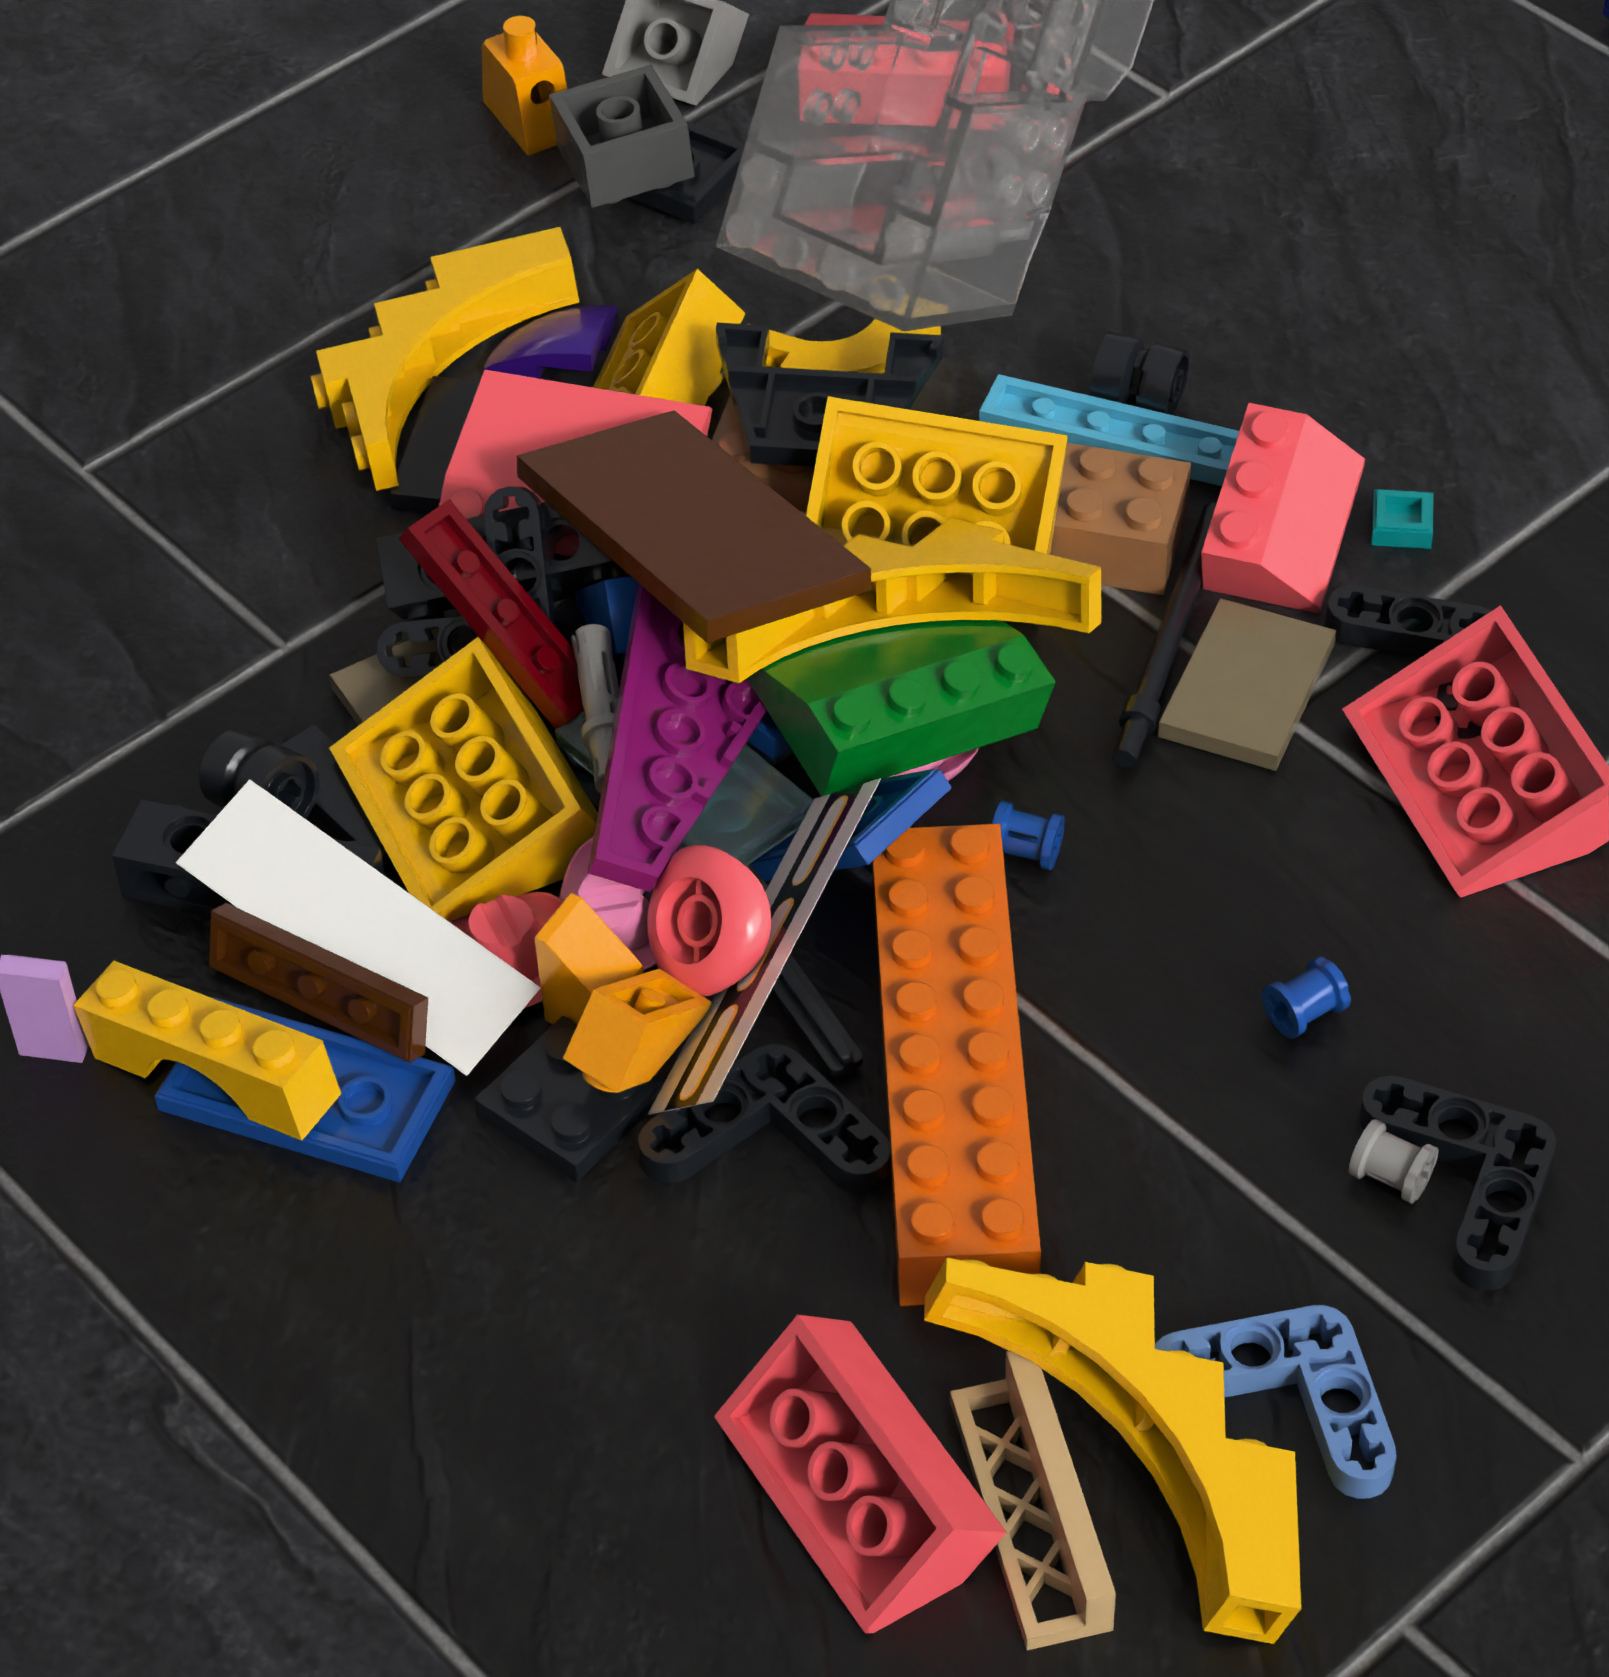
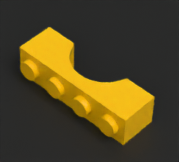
(265, 1067)

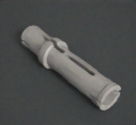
(598, 692)

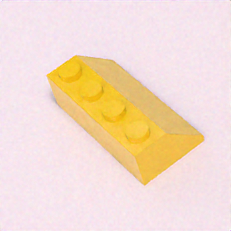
(671, 344)

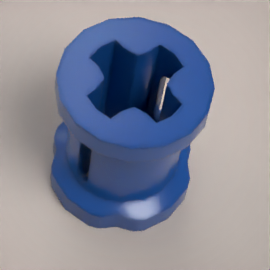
(1047, 830)
(1306, 997)

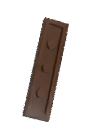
(318, 982)

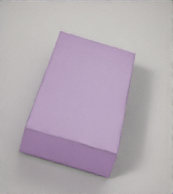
(41, 1008)

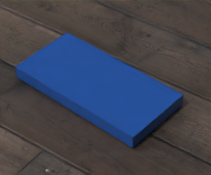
(369, 1128)

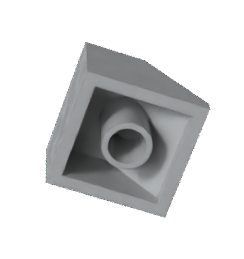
(682, 39)

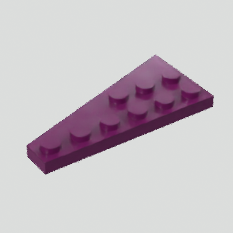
(666, 749)

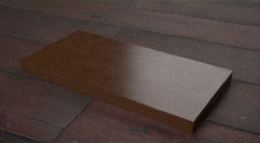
(693, 525)

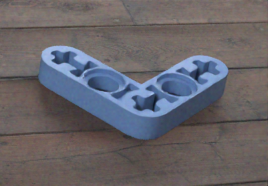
(1314, 1373)

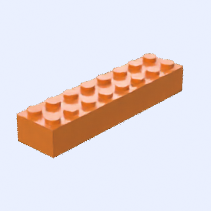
(952, 1056)

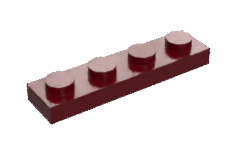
(498, 610)

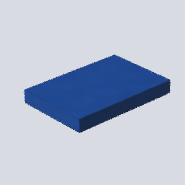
(890, 812)

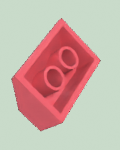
(1281, 511)

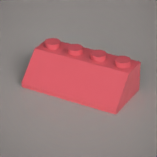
(857, 1472)

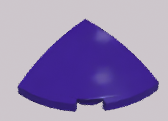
(558, 340)

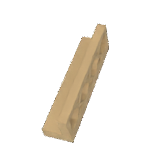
(1061, 1497)

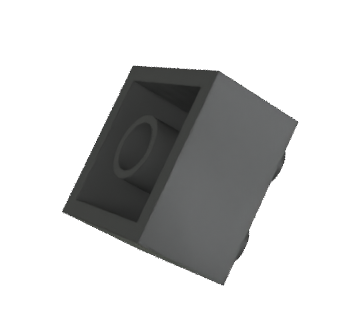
(622, 136)

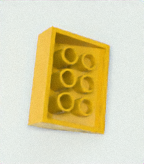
(911, 470)
(467, 786)

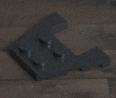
(786, 407)

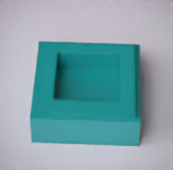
(1402, 519)

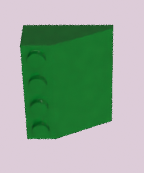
(903, 697)

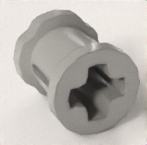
(1393, 1161)

